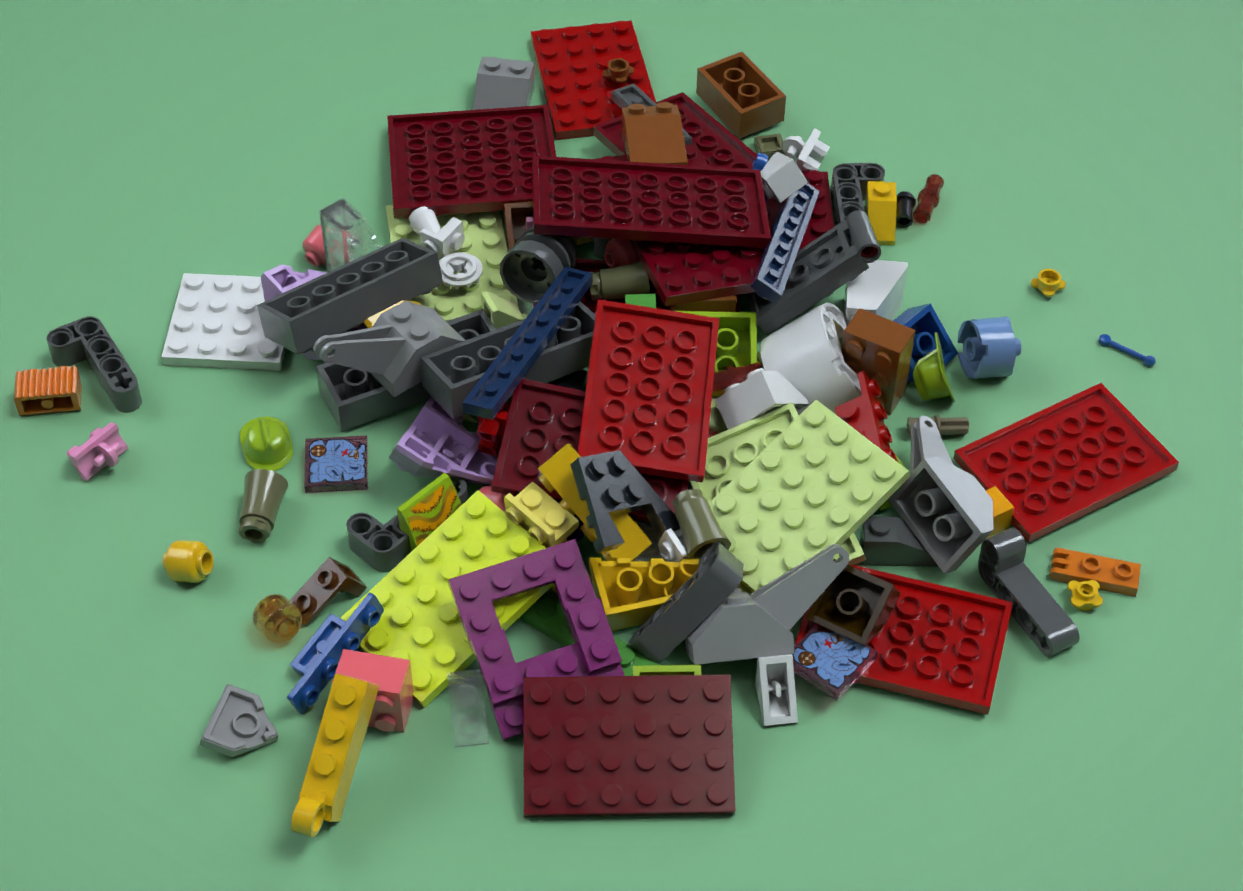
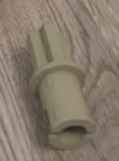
(946, 426)

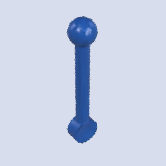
(1105, 340)

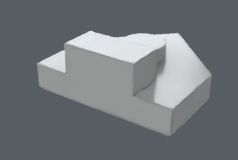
(238, 724)

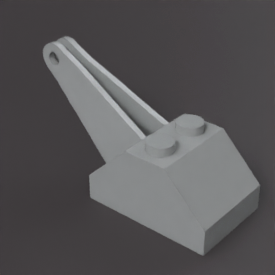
(391, 346)
(941, 501)
(761, 621)

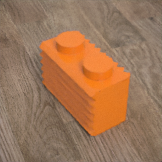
(47, 390)

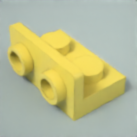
(540, 515)

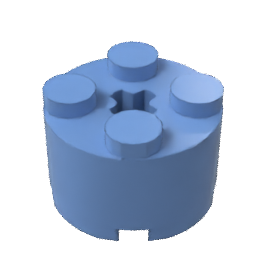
(988, 347)

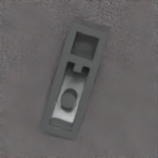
(892, 543)

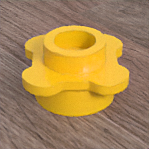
(1048, 282)
(1086, 601)

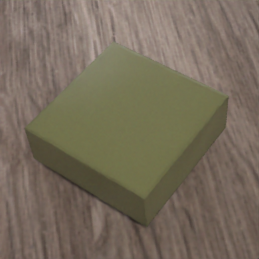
(769, 144)

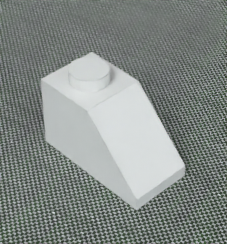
(781, 177)

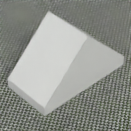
(776, 689)

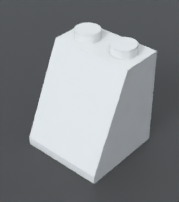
(876, 290)

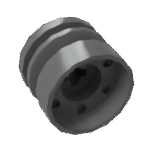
(535, 264)

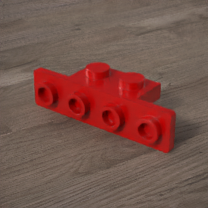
(868, 414)

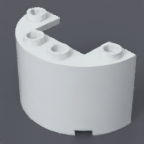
(812, 358)

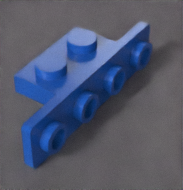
(322, 653)

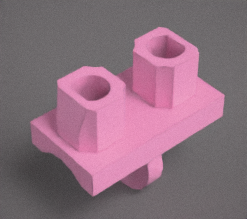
(98, 451)

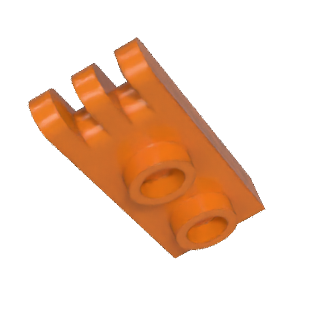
(1110, 573)

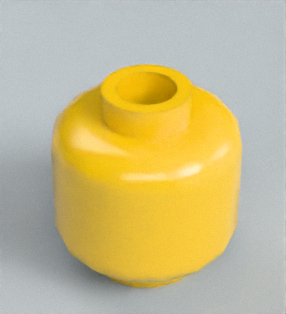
(188, 561)

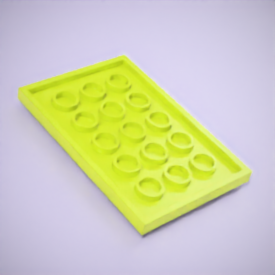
(418, 604)

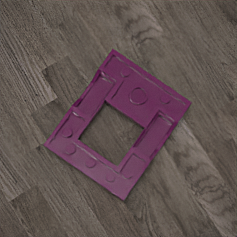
(590, 655)

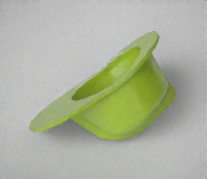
(931, 375)
(266, 443)

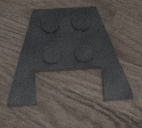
(613, 489)

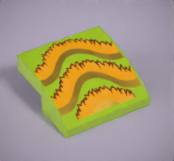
(428, 509)

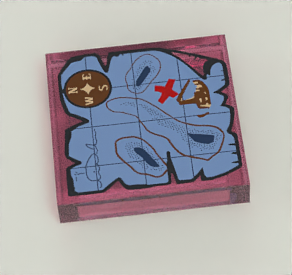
(336, 464)
(831, 660)

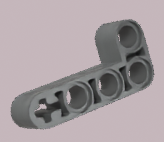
(850, 187)
(91, 342)
(385, 544)
(692, 603)
(1033, 607)

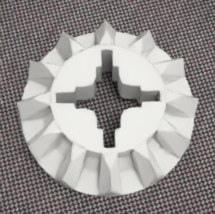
(459, 262)

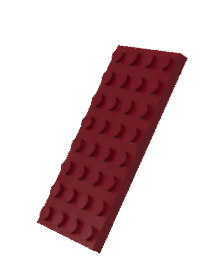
(649, 202)
(693, 271)

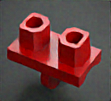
(492, 431)

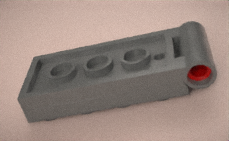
(820, 270)

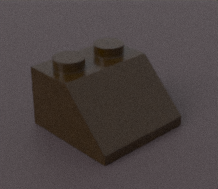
(854, 605)

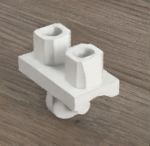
(796, 148)

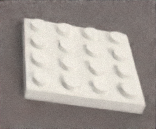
(220, 325)

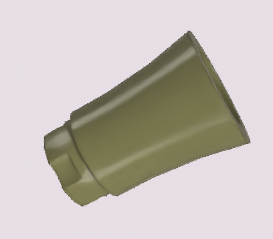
(619, 281)
(261, 504)
(697, 523)

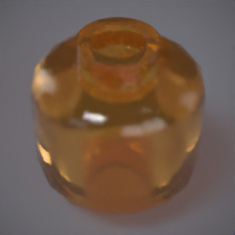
(277, 618)

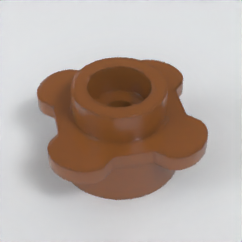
(618, 70)

